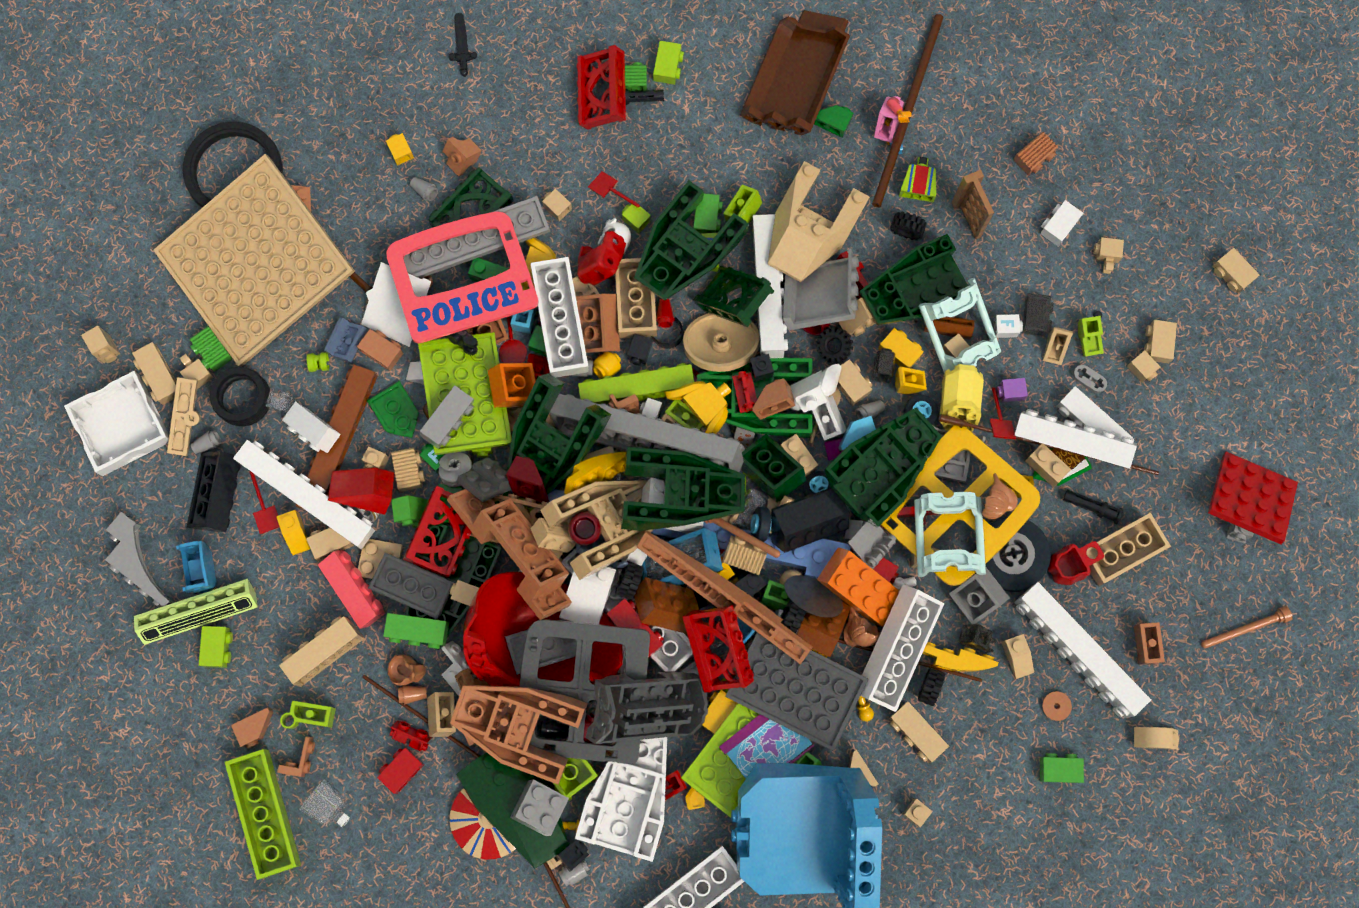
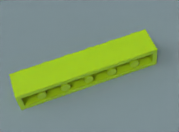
(642, 384)

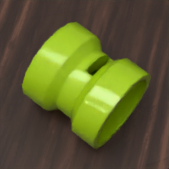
(317, 362)

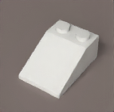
(589, 596)

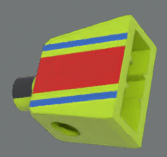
(919, 181)

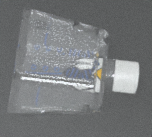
(326, 805)

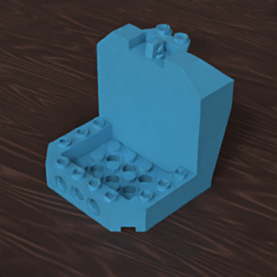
(809, 833)

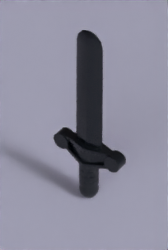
(462, 48)

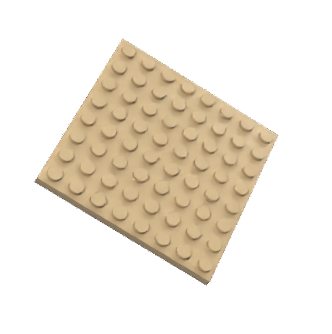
(253, 260)

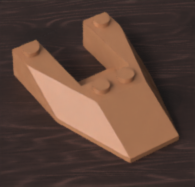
(504, 721)

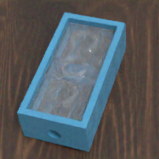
(700, 545)

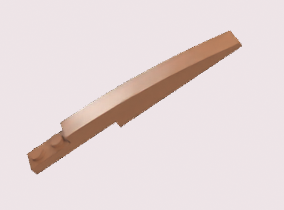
(724, 593)

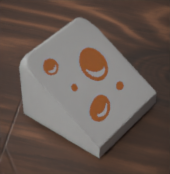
(744, 437)

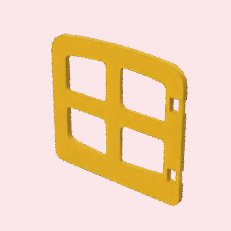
(994, 538)

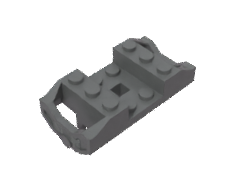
(626, 704)

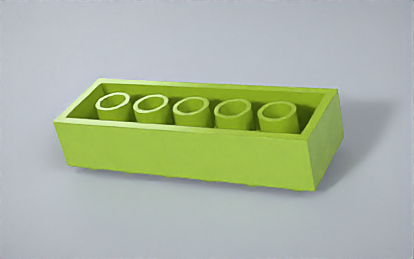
(262, 814)

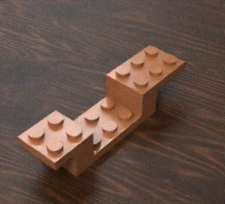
(513, 531)

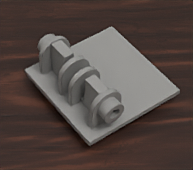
(871, 544)

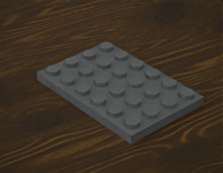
(803, 697)

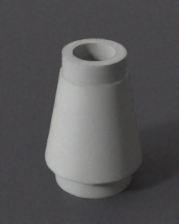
(425, 189)
(870, 409)
(206, 442)

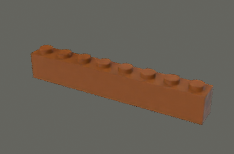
(345, 421)

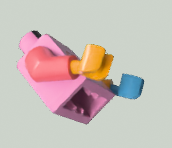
(889, 118)

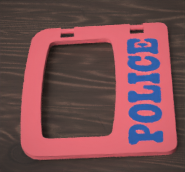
(469, 305)

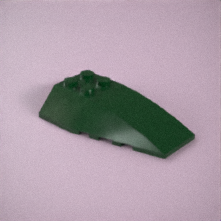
(883, 466)
(494, 793)

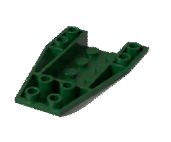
(917, 278)
(473, 568)

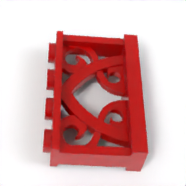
(587, 79)
(417, 544)
(731, 636)

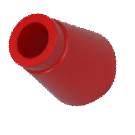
(665, 314)

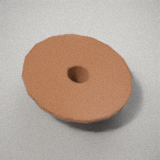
(1064, 706)

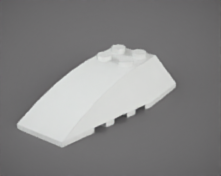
(628, 803)

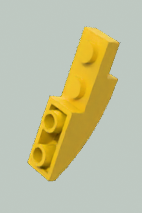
(597, 469)
(964, 661)

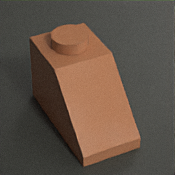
(774, 399)
(252, 728)

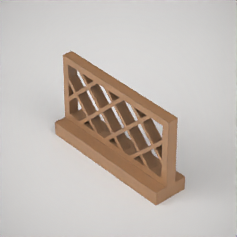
(973, 203)

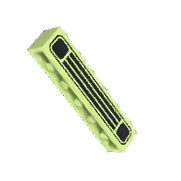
(195, 611)

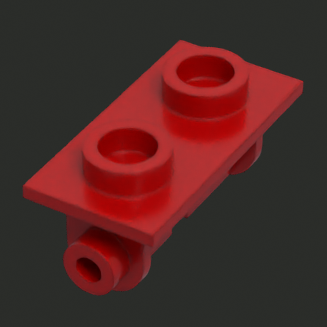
(744, 391)
(402, 731)

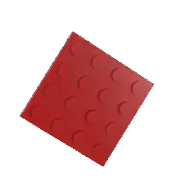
(1253, 498)

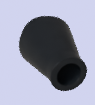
(551, 729)

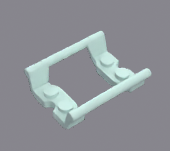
(951, 307)
(943, 558)

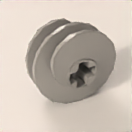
(452, 466)

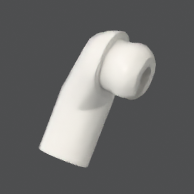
(898, 582)

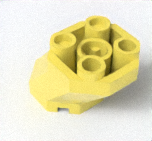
(962, 395)

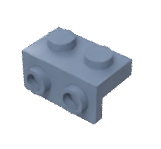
(345, 340)

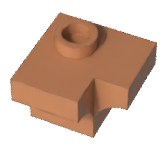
(461, 154)

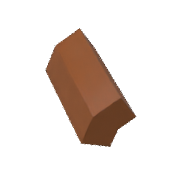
(952, 326)

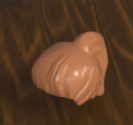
(1000, 500)
(860, 631)
(404, 670)

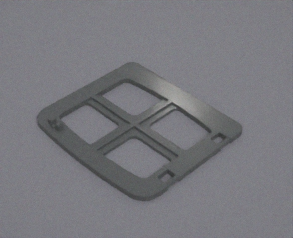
(637, 652)

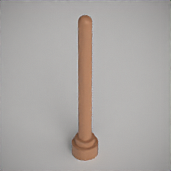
(745, 536)
(1281, 615)

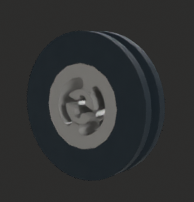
(1036, 559)

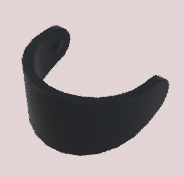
(676, 342)

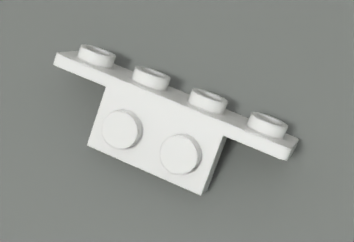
(455, 654)

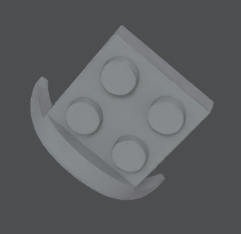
(957, 467)

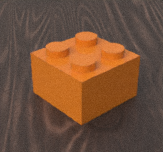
(511, 383)

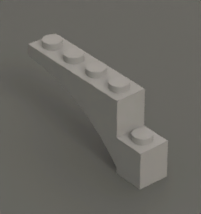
(129, 561)

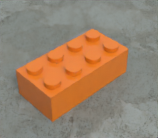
(859, 586)

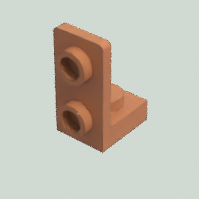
(304, 766)

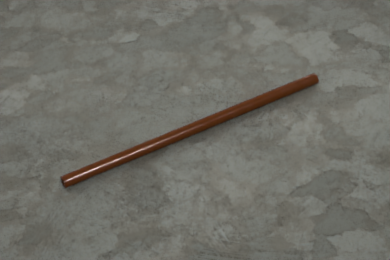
(909, 106)

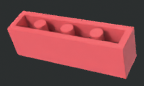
(351, 588)

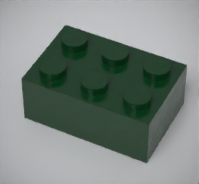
(772, 468)

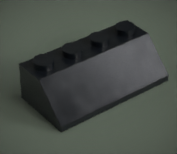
(213, 492)
(808, 520)
(745, 580)

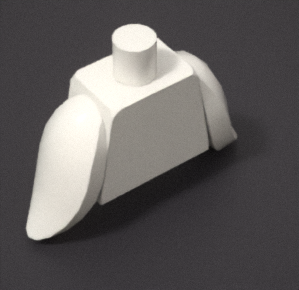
(815, 388)

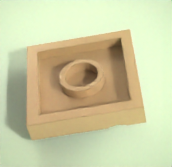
(373, 553)

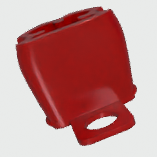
(1072, 563)

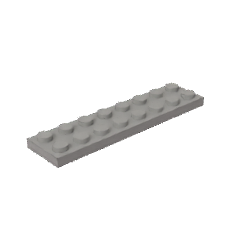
(527, 222)

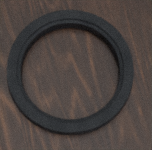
(212, 135)

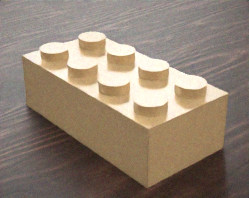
(634, 302)
(1127, 549)
(321, 651)

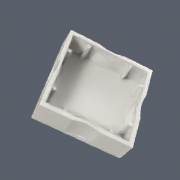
(118, 423)

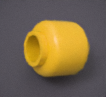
(607, 364)

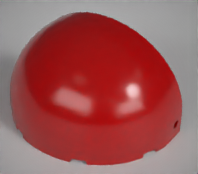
(502, 611)

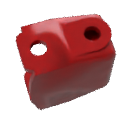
(601, 262)

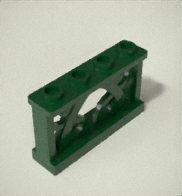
(461, 195)
(745, 307)

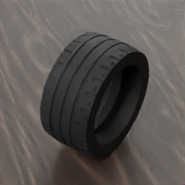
(224, 380)

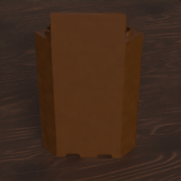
(796, 72)

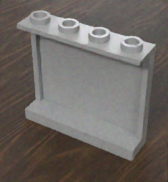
(823, 296)

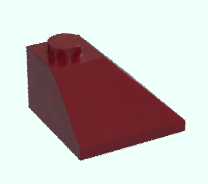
(526, 480)

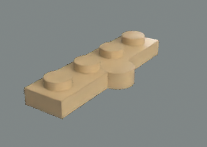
(183, 416)

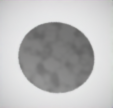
(813, 596)

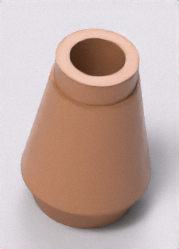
(410, 694)

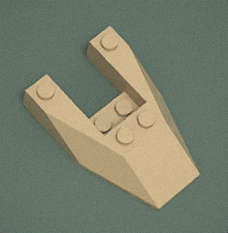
(804, 238)
(606, 502)

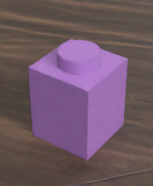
(1012, 390)

